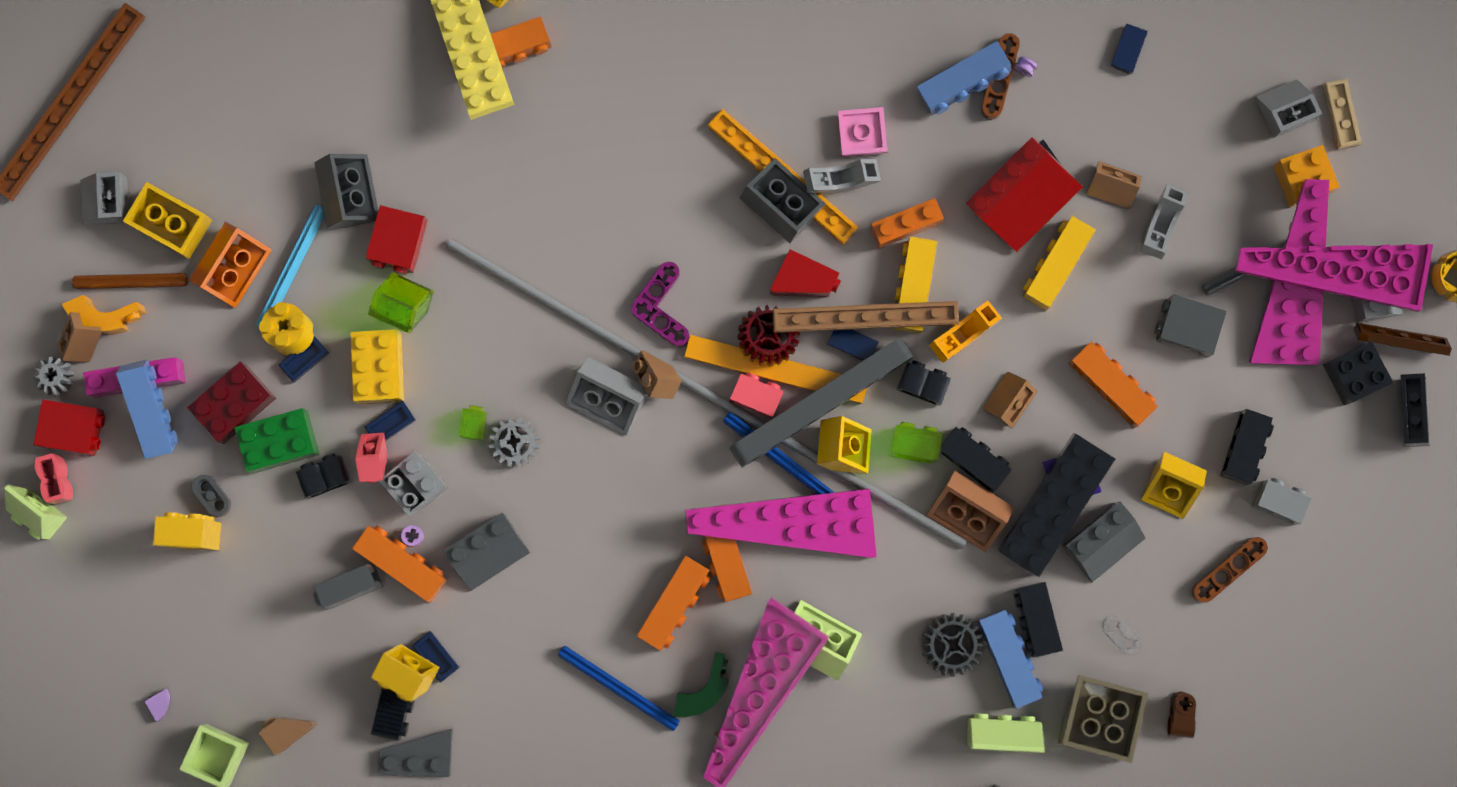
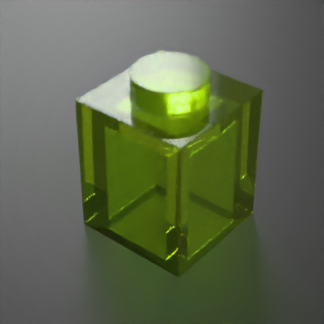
(473, 423)

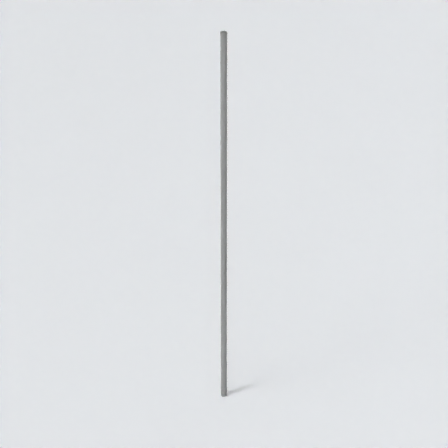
(701, 390)

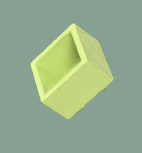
(214, 756)

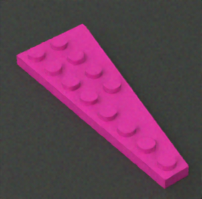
(1369, 273)
(1294, 313)
(813, 522)
(774, 666)

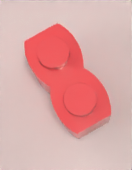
(53, 474)

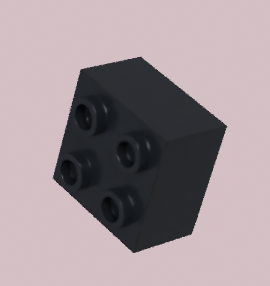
(1357, 373)

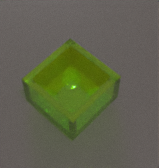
(400, 302)
(915, 444)

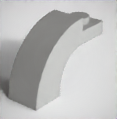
(842, 178)
(1163, 221)

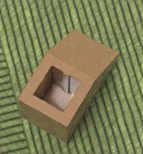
(656, 376)

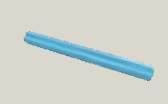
(294, 260)

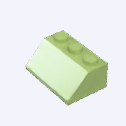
(839, 647)
(1005, 733)

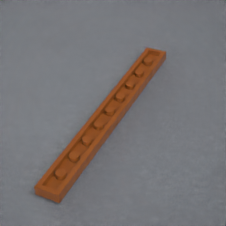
(69, 100)

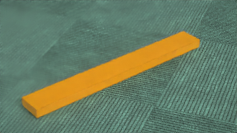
(760, 156)
(787, 372)

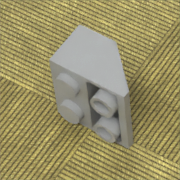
(1288, 107)
(104, 198)
(413, 483)

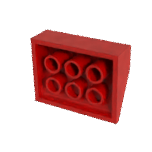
(1024, 194)

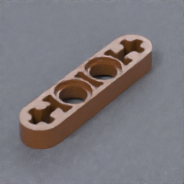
(1000, 103)
(1231, 572)

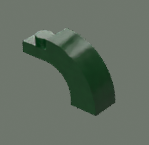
(702, 700)

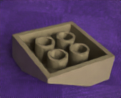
(1103, 718)

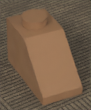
(284, 732)

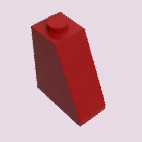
(804, 278)

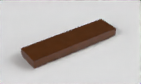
(1402, 339)

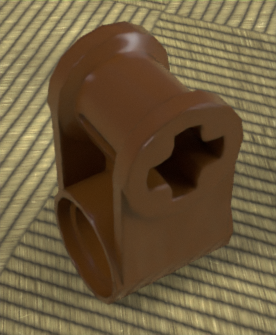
(1182, 719)

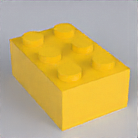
(167, 220)
(377, 366)
(187, 531)

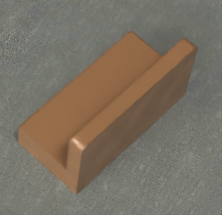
(1114, 185)
(78, 341)
(1010, 399)

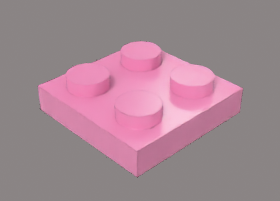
(862, 132)

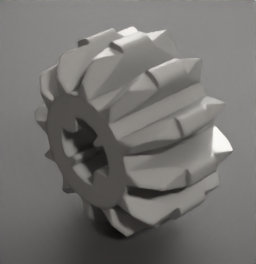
(59, 382)

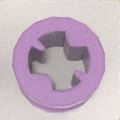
(1025, 66)
(408, 529)

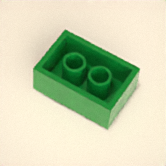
(277, 441)

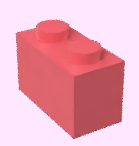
(757, 395)
(371, 457)

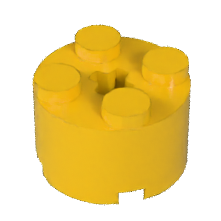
(287, 329)

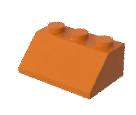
(230, 264)

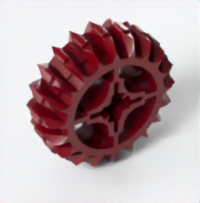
(755, 348)

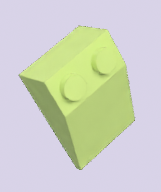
(33, 512)

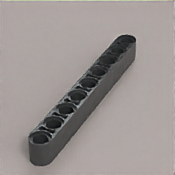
(821, 402)

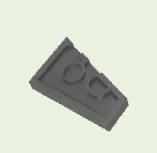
(419, 757)

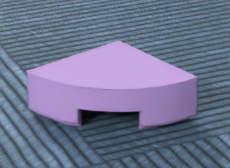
(159, 704)

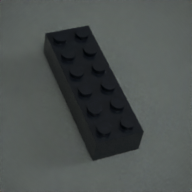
(1056, 504)

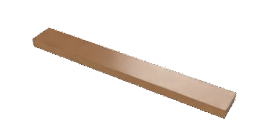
(865, 316)

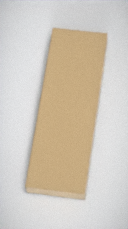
(1342, 114)

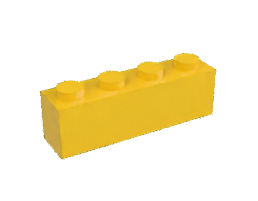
(1059, 262)
(915, 274)

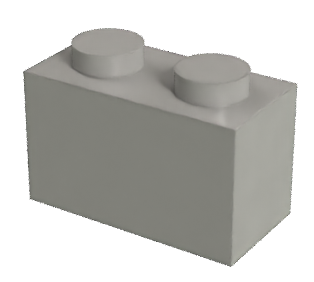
(1281, 501)

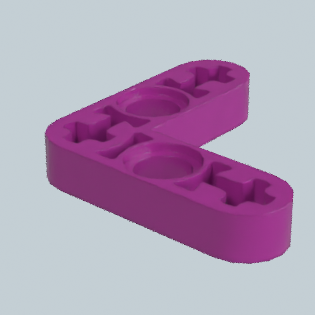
(653, 302)

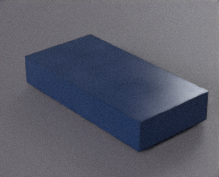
(1129, 48)
(853, 343)
(299, 364)
(391, 421)
(434, 651)

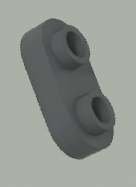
(211, 496)

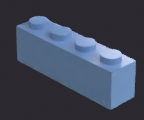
(965, 78)
(147, 409)
(1010, 658)

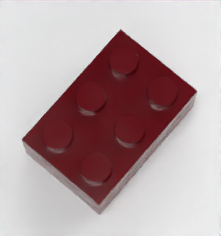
(231, 402)

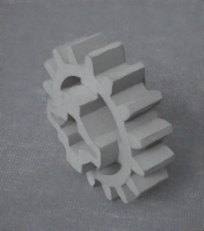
(524, 440)

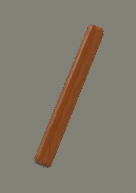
(130, 280)

